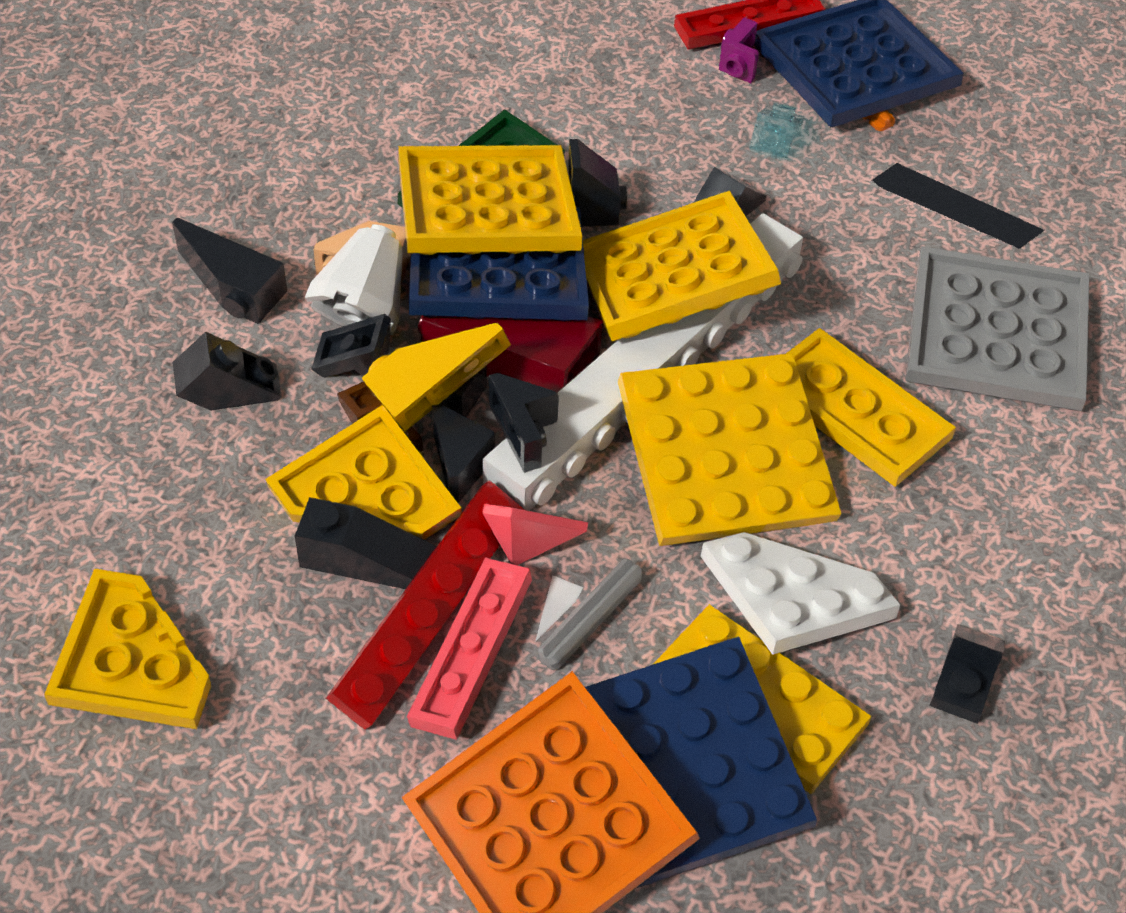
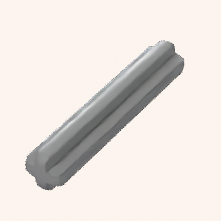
(589, 614)

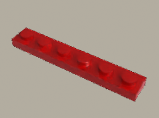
(419, 612)

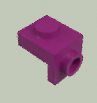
(738, 53)

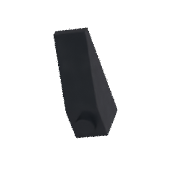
(237, 276)
(358, 545)

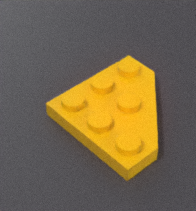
(373, 470)
(127, 658)

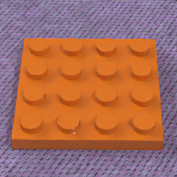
(550, 811)

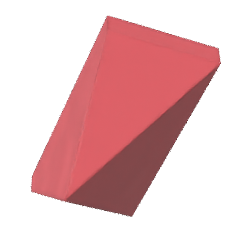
(529, 533)

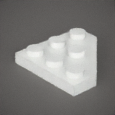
(794, 593)

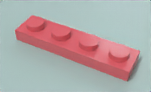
(469, 649)

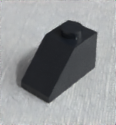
(595, 186)

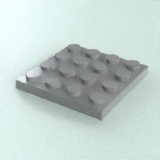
(1000, 328)

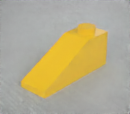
(431, 370)

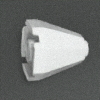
(361, 279)

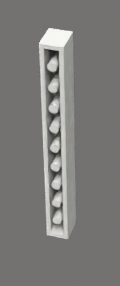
(592, 403)

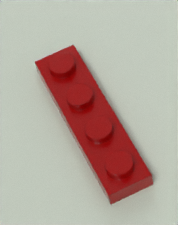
(710, 24)

